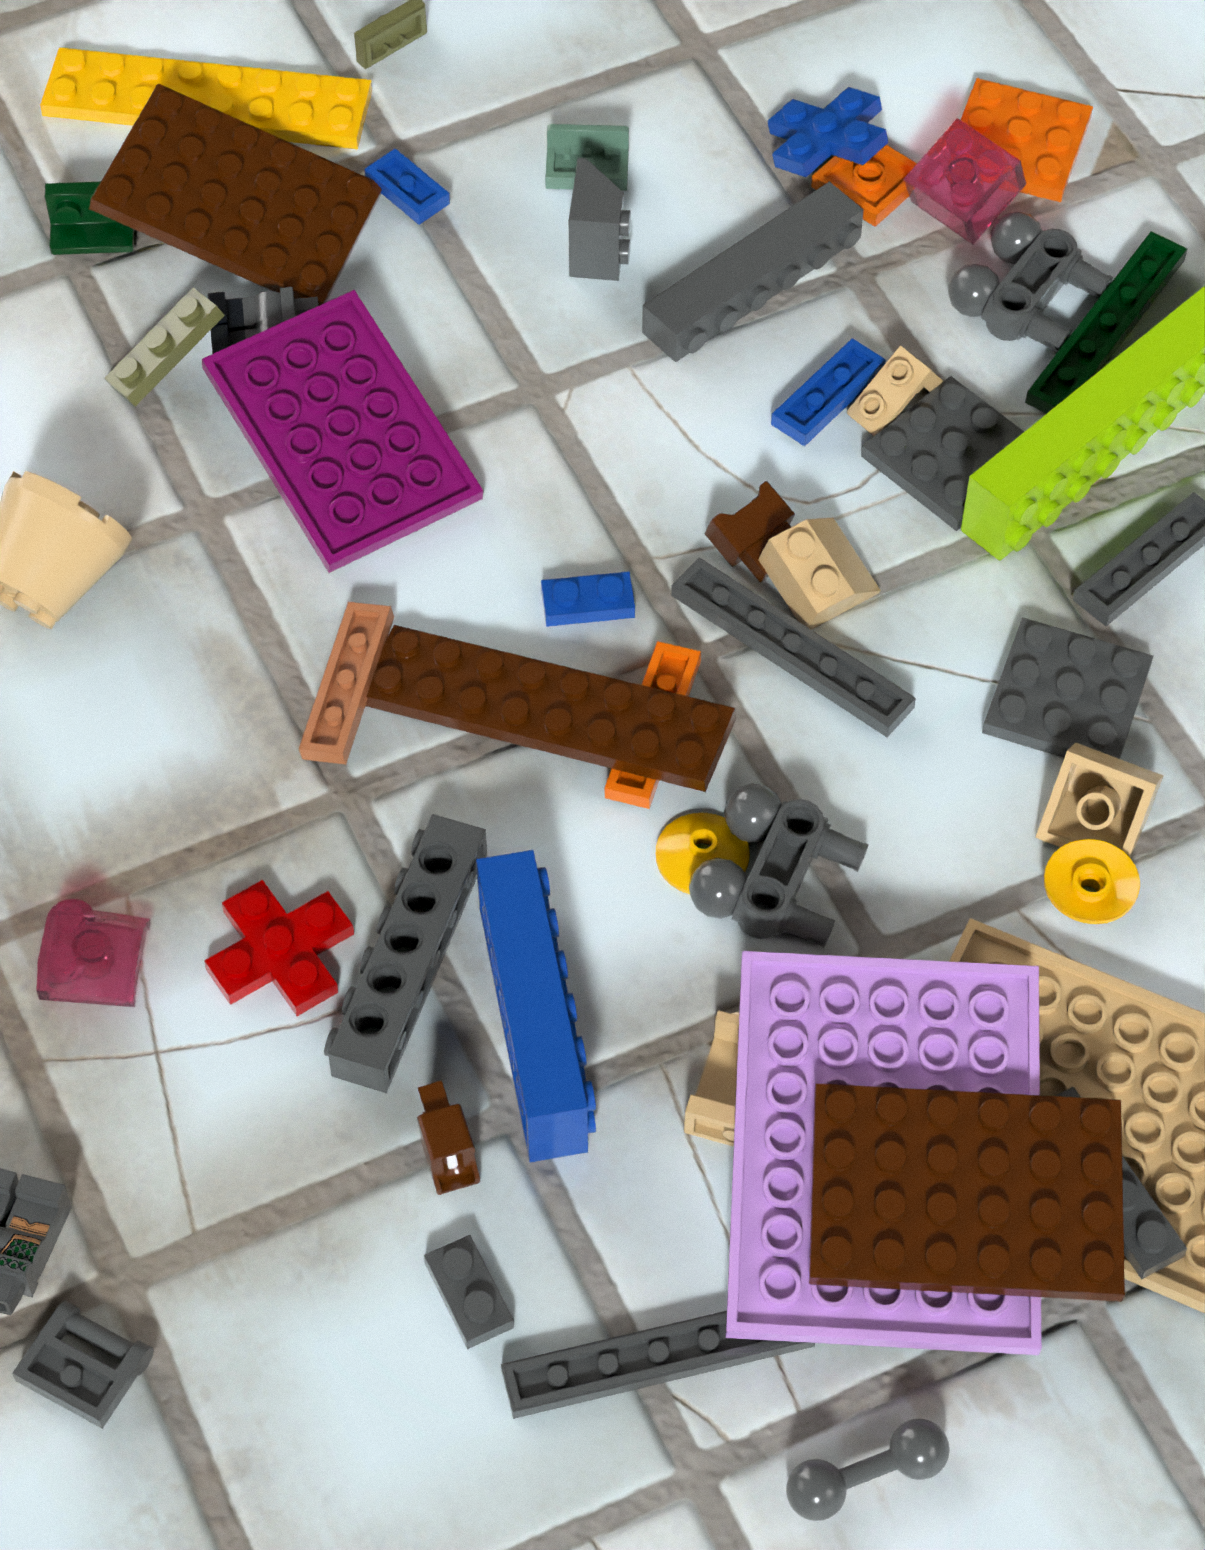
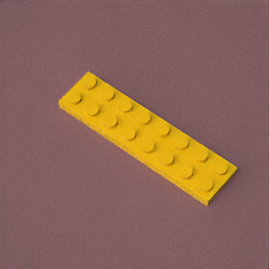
(283, 103)

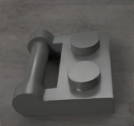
(76, 1378)

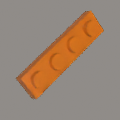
(670, 670)

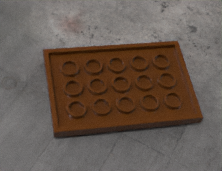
(236, 196)
(967, 1192)

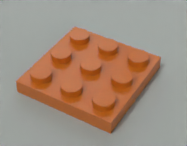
(1034, 129)

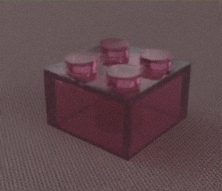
(965, 181)

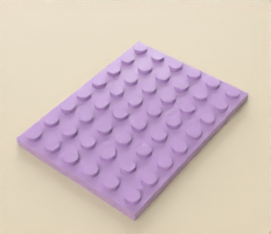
(875, 1027)

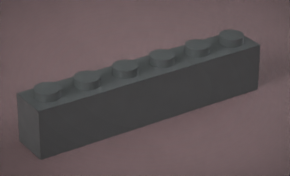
(752, 272)

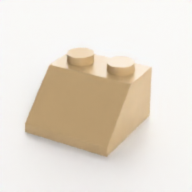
(817, 571)
(1098, 800)

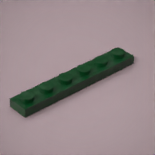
(1108, 321)

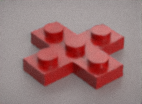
(279, 947)

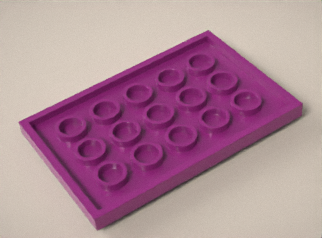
(342, 430)

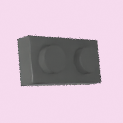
(468, 1291)

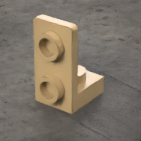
(892, 391)

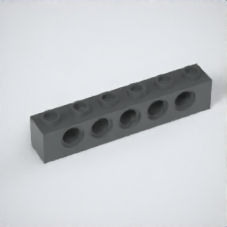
(375, 1057)

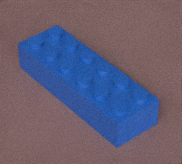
(535, 1006)

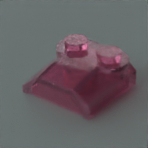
(90, 955)

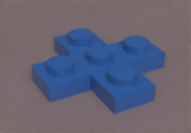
(836, 130)

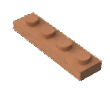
(346, 683)

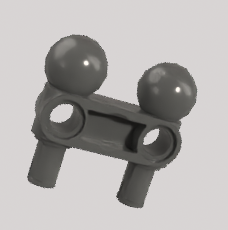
(1041, 268)
(758, 815)

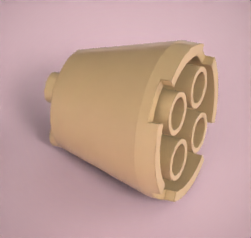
(52, 547)

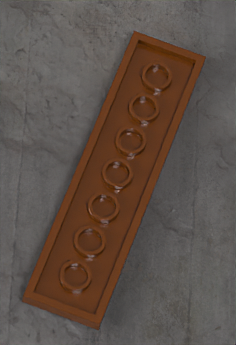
(551, 707)

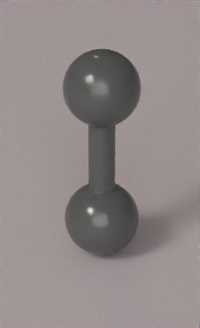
(819, 1488)

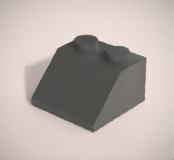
(597, 226)

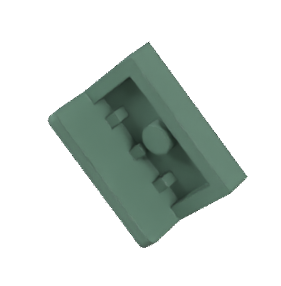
(601, 144)

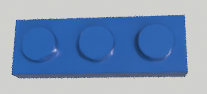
(827, 392)

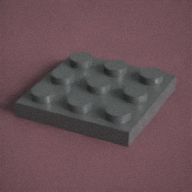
(939, 446)
(1066, 691)

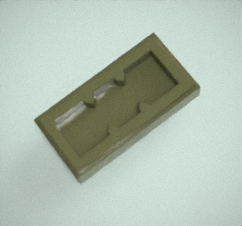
(390, 33)

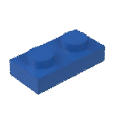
(408, 186)
(587, 599)

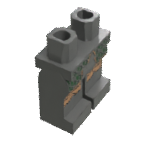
(29, 1228)

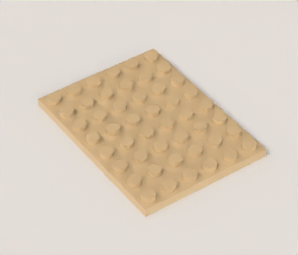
(1129, 1048)

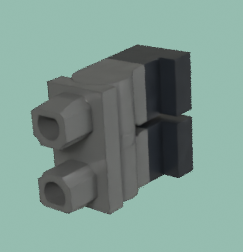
(254, 314)

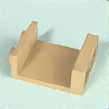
(712, 1108)

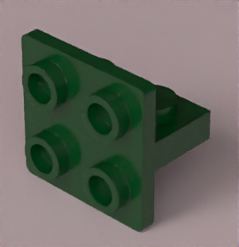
(79, 229)

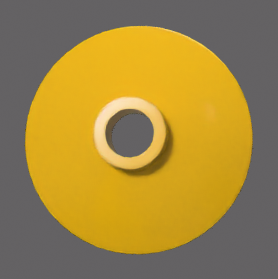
(677, 849)
(1093, 865)

